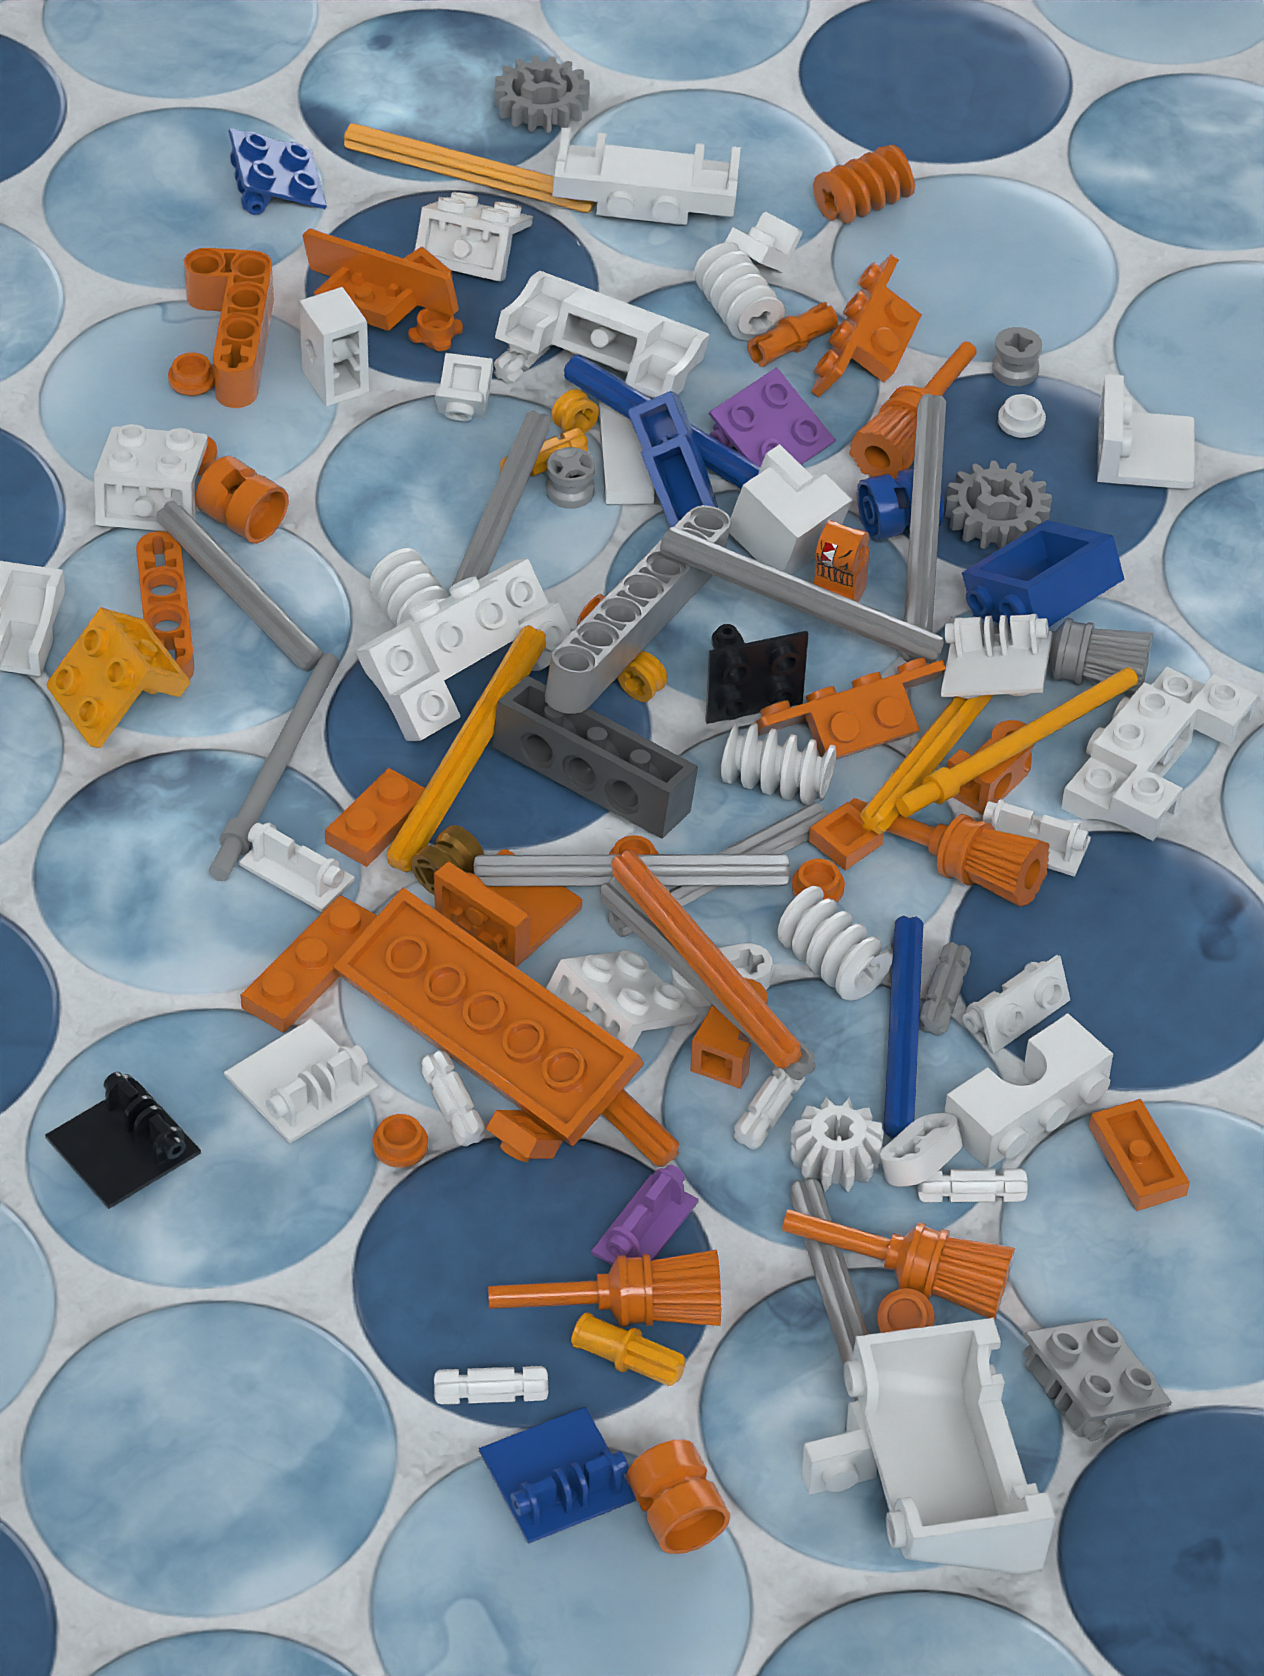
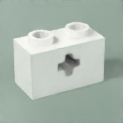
(334, 346)

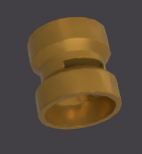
(452, 845)

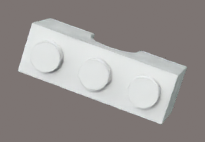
(1001, 1117)

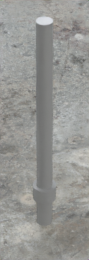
(235, 834)

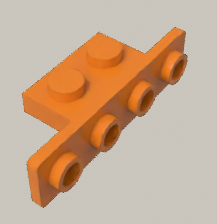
(378, 282)
(874, 331)
(859, 717)

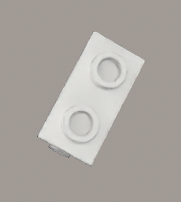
(1065, 839)
(294, 867)
(1021, 1005)

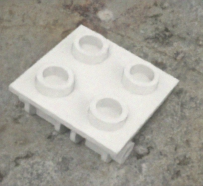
(996, 662)
(302, 1079)

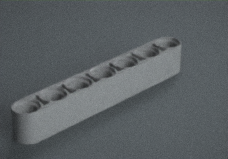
(629, 618)

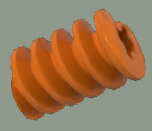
(864, 184)

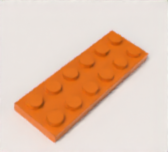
(489, 1016)

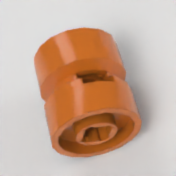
(241, 499)
(678, 1499)

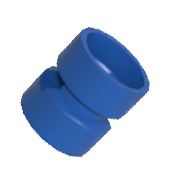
(887, 504)

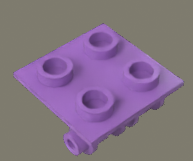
(770, 415)

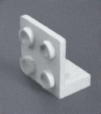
(470, 234)
(1142, 446)
(145, 471)
(620, 994)

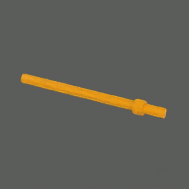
(947, 782)

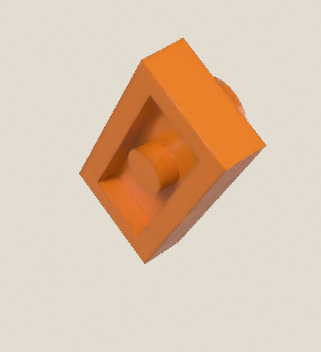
(374, 817)
(1139, 1154)

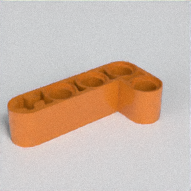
(242, 289)

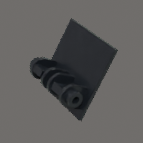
(753, 674)
(122, 1141)

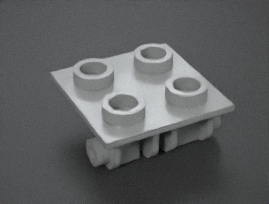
(1091, 1375)

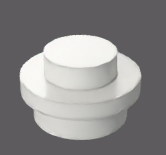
(1022, 416)

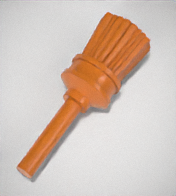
(890, 437)
(979, 854)
(923, 1260)
(634, 1290)

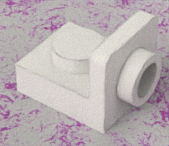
(769, 242)

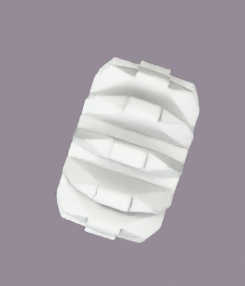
(837, 1144)

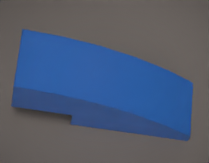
(672, 456)

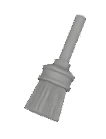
(1095, 654)

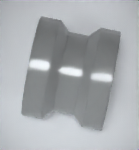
(1017, 356)
(570, 477)

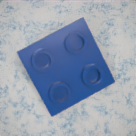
(273, 169)
(558, 1474)

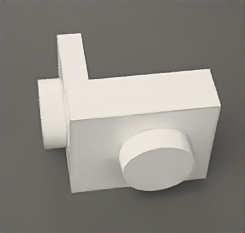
(464, 387)
(841, 1459)

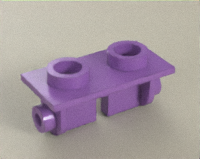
(648, 1218)

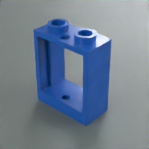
(1044, 573)

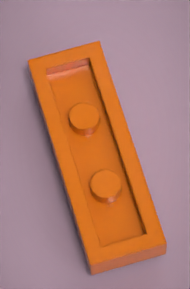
(306, 965)

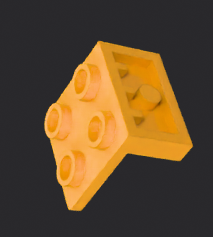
(109, 670)

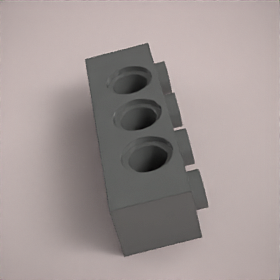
(596, 759)

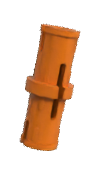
(792, 334)

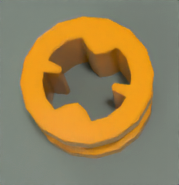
(575, 411)
(643, 677)

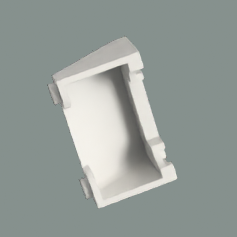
(948, 1449)

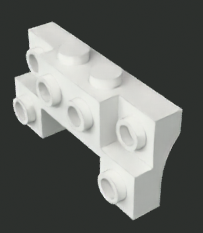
(645, 181)
(607, 330)
(27, 613)
(453, 634)
(1142, 743)

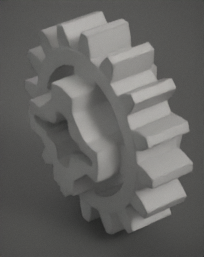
(542, 93)
(996, 504)

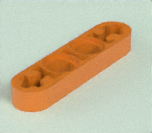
(166, 607)

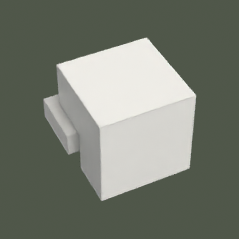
(785, 512)

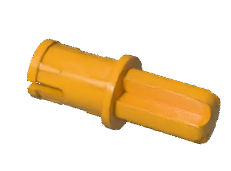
(628, 1350)

